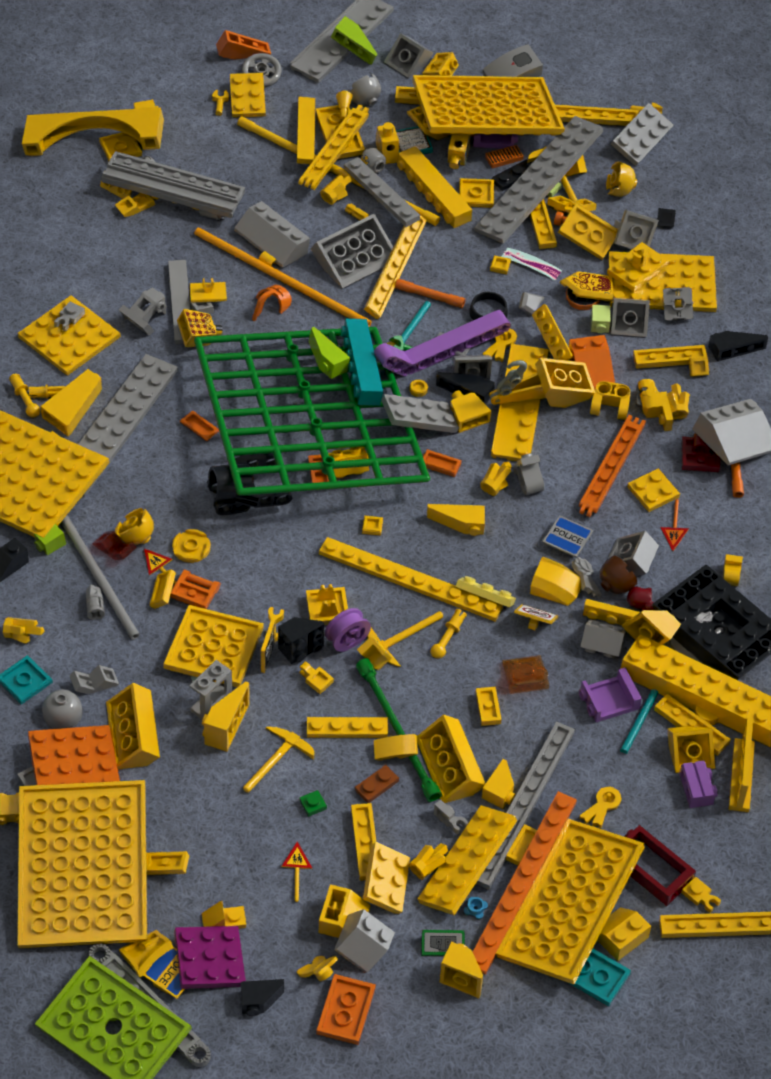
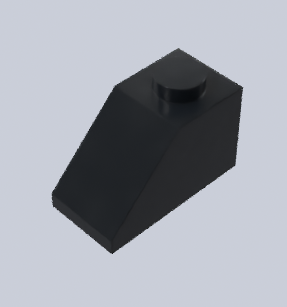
(12, 557)
(260, 995)

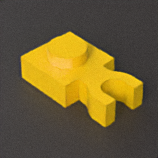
(700, 893)

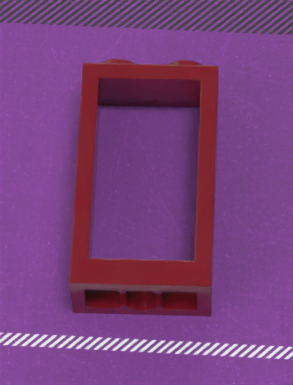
(668, 894)

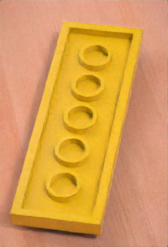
(467, 860)

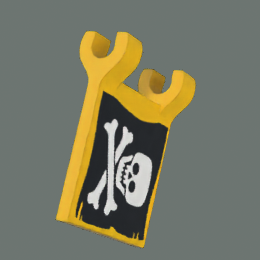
(270, 638)

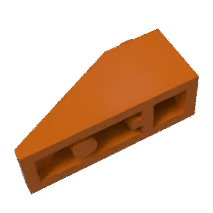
(239, 46)

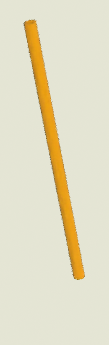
(341, 309)

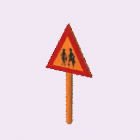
(674, 535)

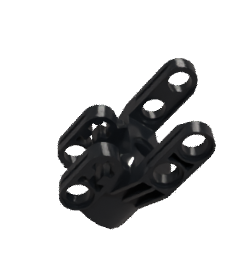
(226, 489)

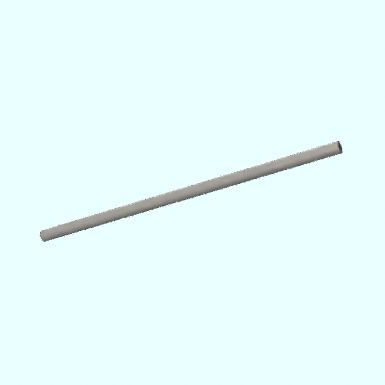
(100, 578)

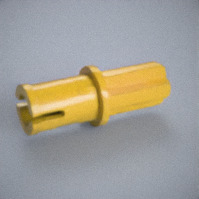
(44, 391)

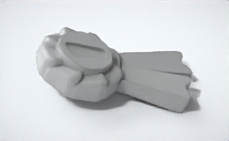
(584, 570)

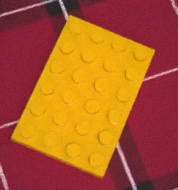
(681, 272)

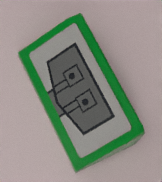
(438, 941)

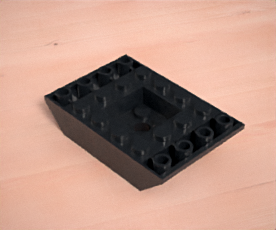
(710, 602)

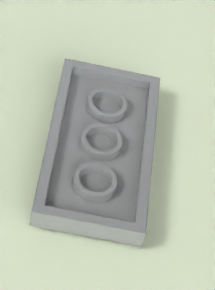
(642, 134)
(419, 413)

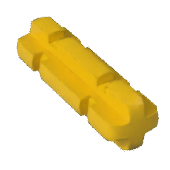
(356, 212)

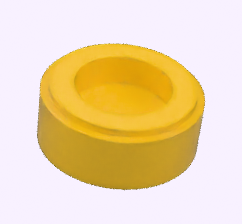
(418, 388)

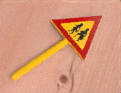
(156, 561)
(297, 860)

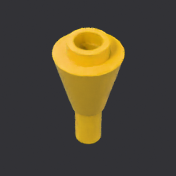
(344, 99)

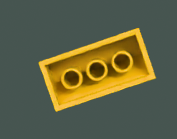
(133, 727)
(450, 759)

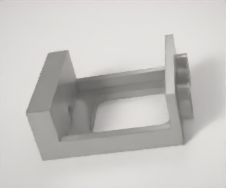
(210, 691)

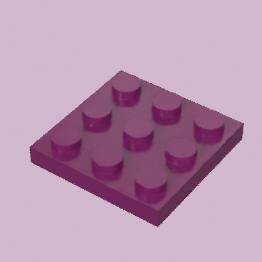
(209, 957)

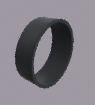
(487, 295)

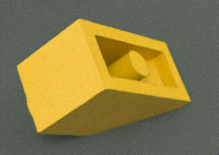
(500, 786)

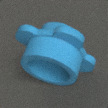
(476, 902)

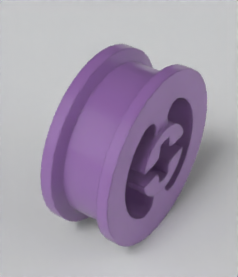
(347, 629)

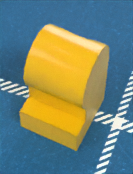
(732, 569)

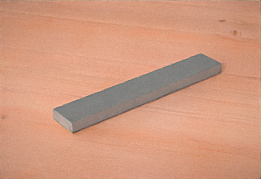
(179, 293)

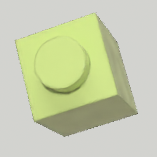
(600, 318)

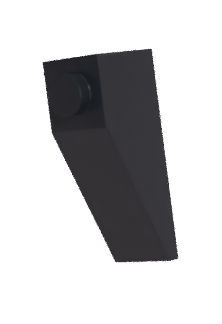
(734, 344)
(466, 384)

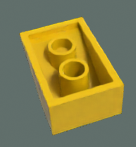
(225, 718)

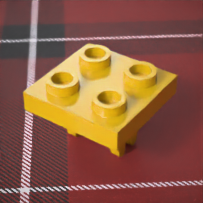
(326, 603)

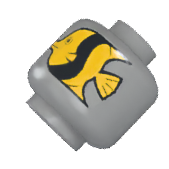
(374, 159)

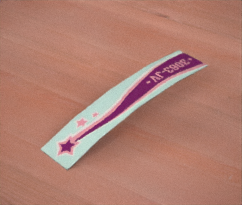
(532, 262)

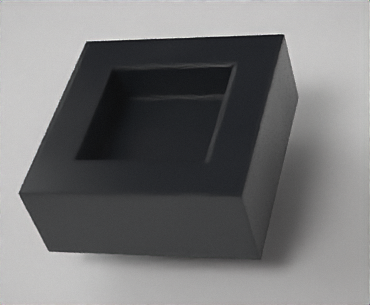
(666, 217)

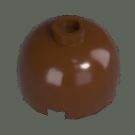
(616, 576)

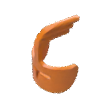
(282, 295)

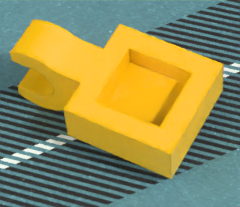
(316, 679)

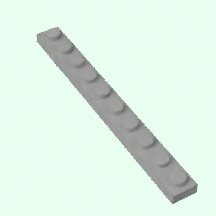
(529, 794)

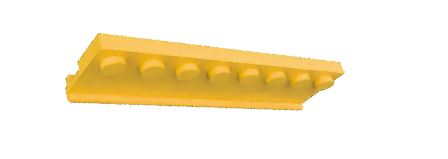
(518, 419)

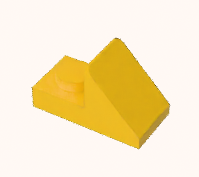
(222, 916)

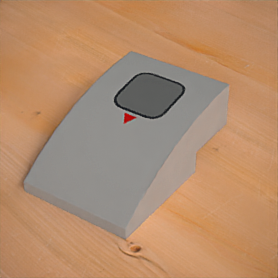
(516, 63)

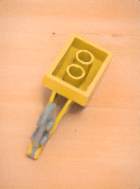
(557, 380)

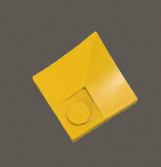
(143, 954)

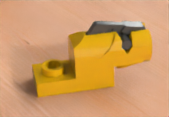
(654, 403)

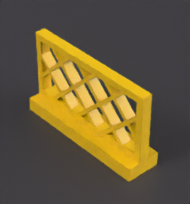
(742, 770)

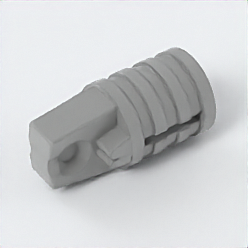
(94, 603)

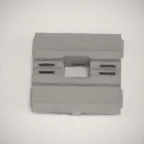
(669, 298)

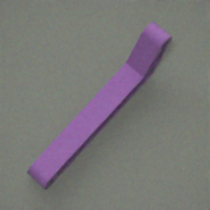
(443, 346)

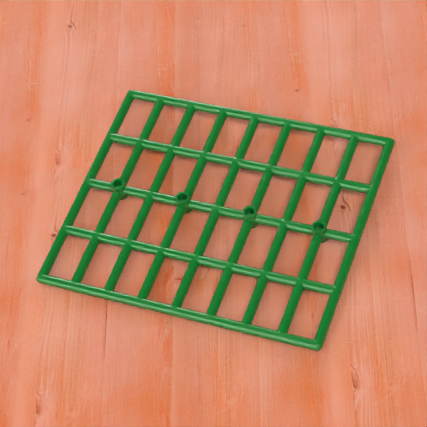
(316, 423)

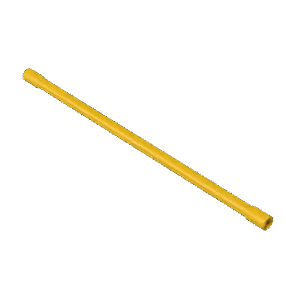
(252, 127)

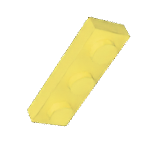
(486, 591)

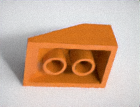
(596, 355)

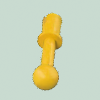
(21, 389)
(438, 650)

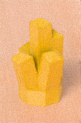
(335, 189)
(678, 402)
(496, 478)
(19, 628)
(428, 860)

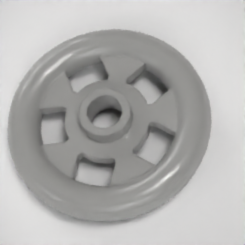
(266, 70)

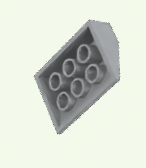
(354, 251)
(735, 431)

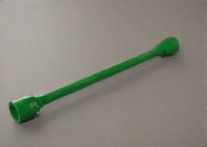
(366, 670)

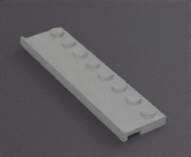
(325, 53)
(173, 184)

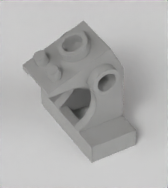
(141, 318)

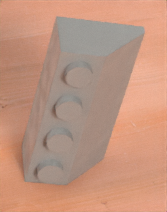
(272, 234)

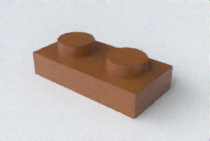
(377, 784)

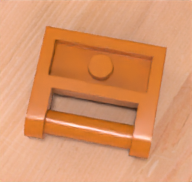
(194, 594)

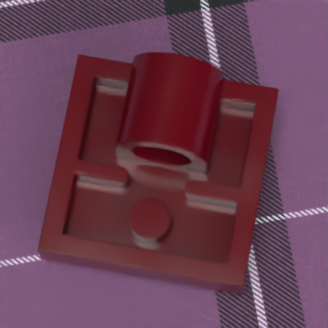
(698, 455)

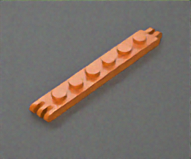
(611, 466)

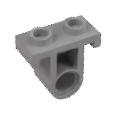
(529, 474)

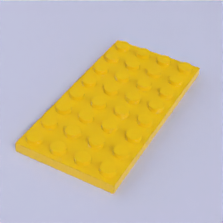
(570, 901)

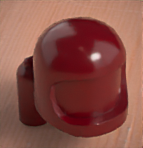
(640, 598)

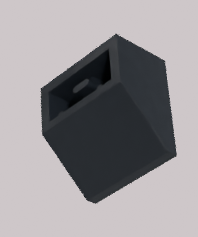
(300, 638)

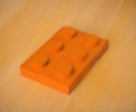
(346, 1009)

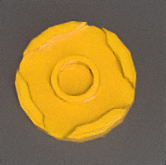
(191, 551)

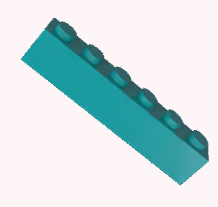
(362, 362)

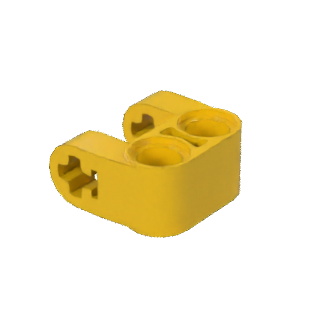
(612, 395)

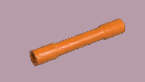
(430, 293)
(737, 483)

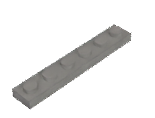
(382, 192)

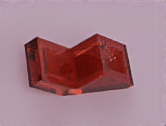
(113, 546)

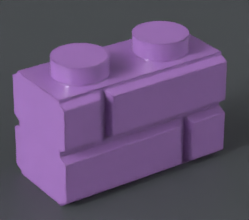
(697, 784)

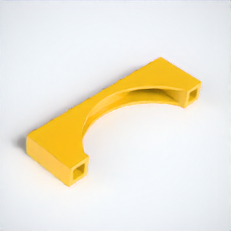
(46, 129)

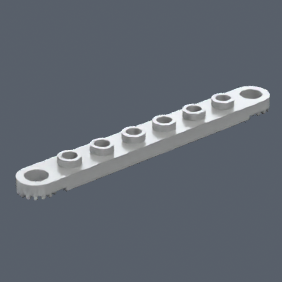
(191, 1042)

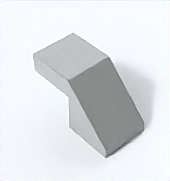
(98, 680)

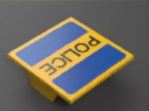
(165, 974)

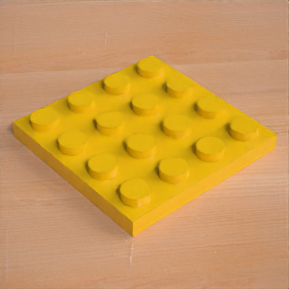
(76, 345)
(212, 637)

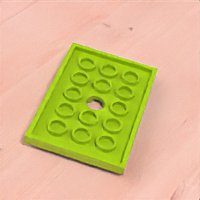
(99, 996)

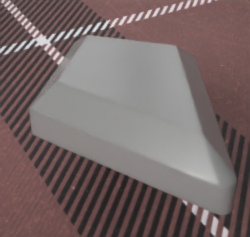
(530, 302)

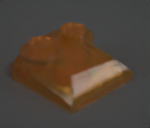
(525, 674)

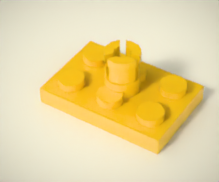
(637, 267)

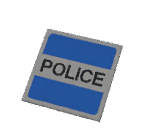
(567, 536)

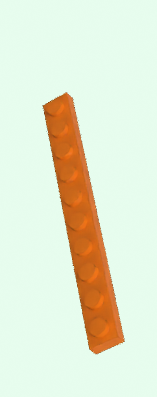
(523, 880)

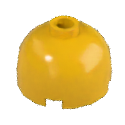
(623, 177)
(136, 528)

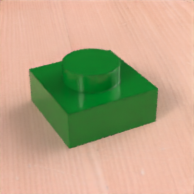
(313, 803)

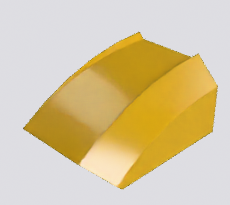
(555, 582)

